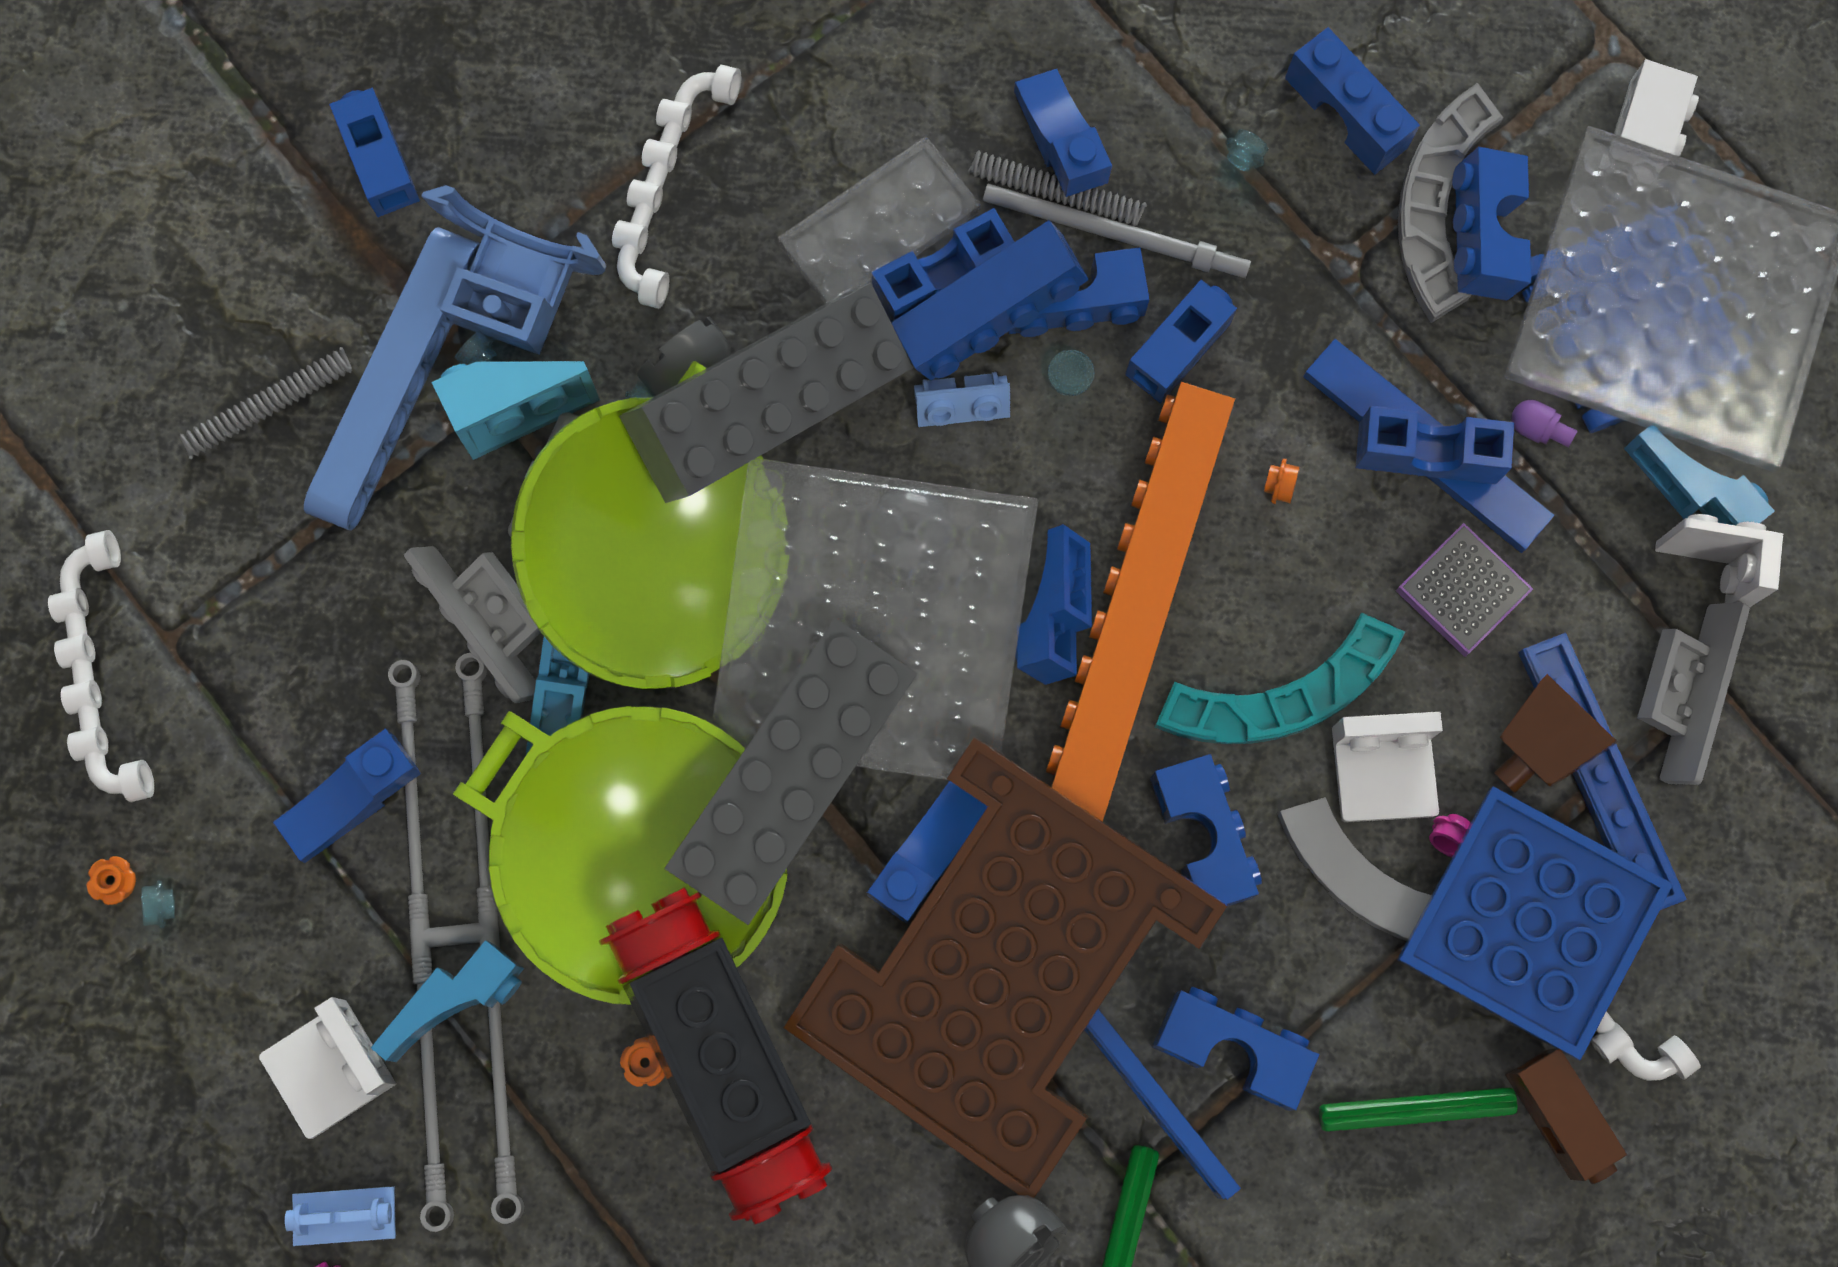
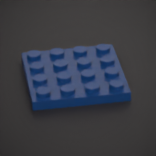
(1535, 922)

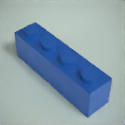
(990, 302)

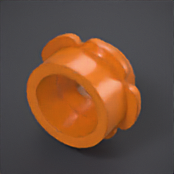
(1281, 481)
(121, 888)
(634, 1072)

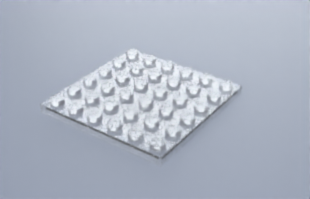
(1679, 299)
(905, 565)

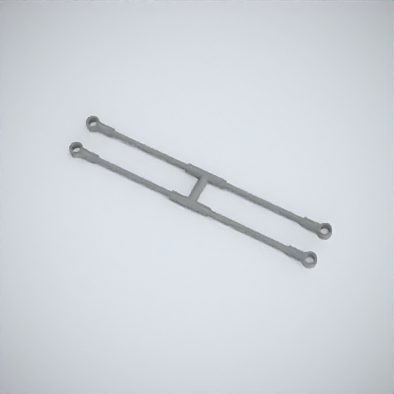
(425, 938)

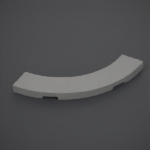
(1426, 195)
(1348, 873)

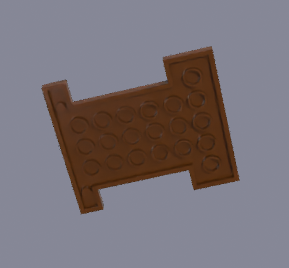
(1001, 972)

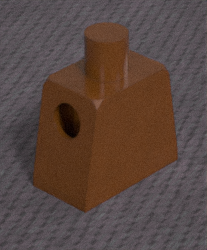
(1550, 738)

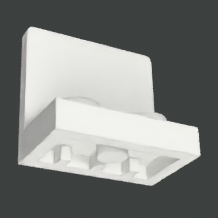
(1747, 548)
(1386, 766)
(326, 1068)

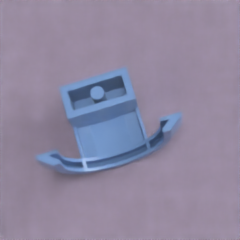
(513, 277)

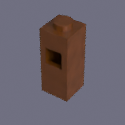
(1567, 1116)

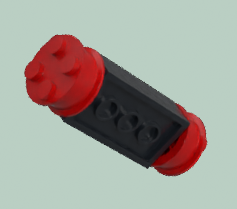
(717, 1057)

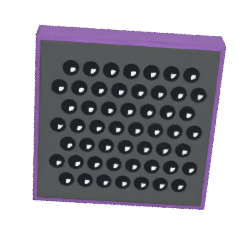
(1464, 590)

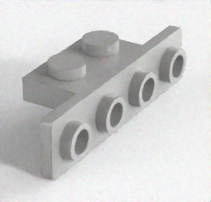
(487, 613)
(1690, 689)

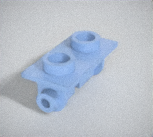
(982, 399)
(342, 1216)

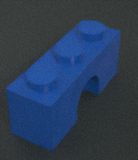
(1374, 119)
(1487, 257)
(912, 280)
(1116, 294)
(1465, 452)
(1197, 793)
(1277, 1062)

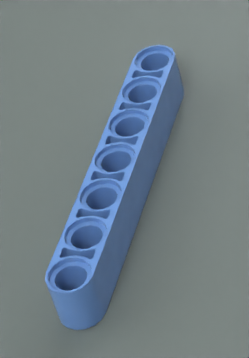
(389, 385)

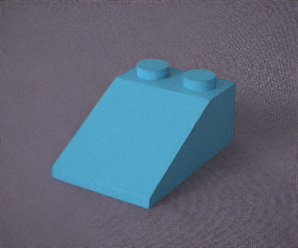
(508, 400)

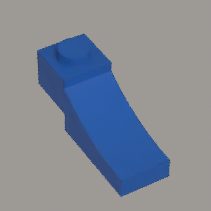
(1063, 133)
(1060, 609)
(347, 796)
(927, 853)

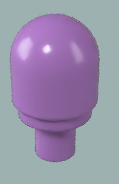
(1540, 423)

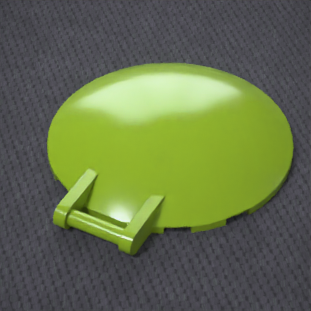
(615, 570)
(593, 827)

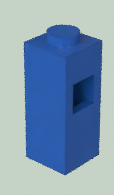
(374, 151)
(1181, 340)

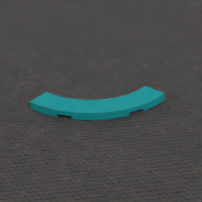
(1288, 708)

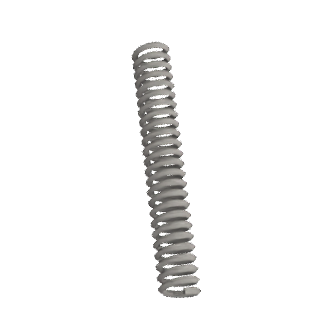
(1122, 210)
(280, 401)

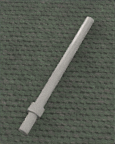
(1201, 256)

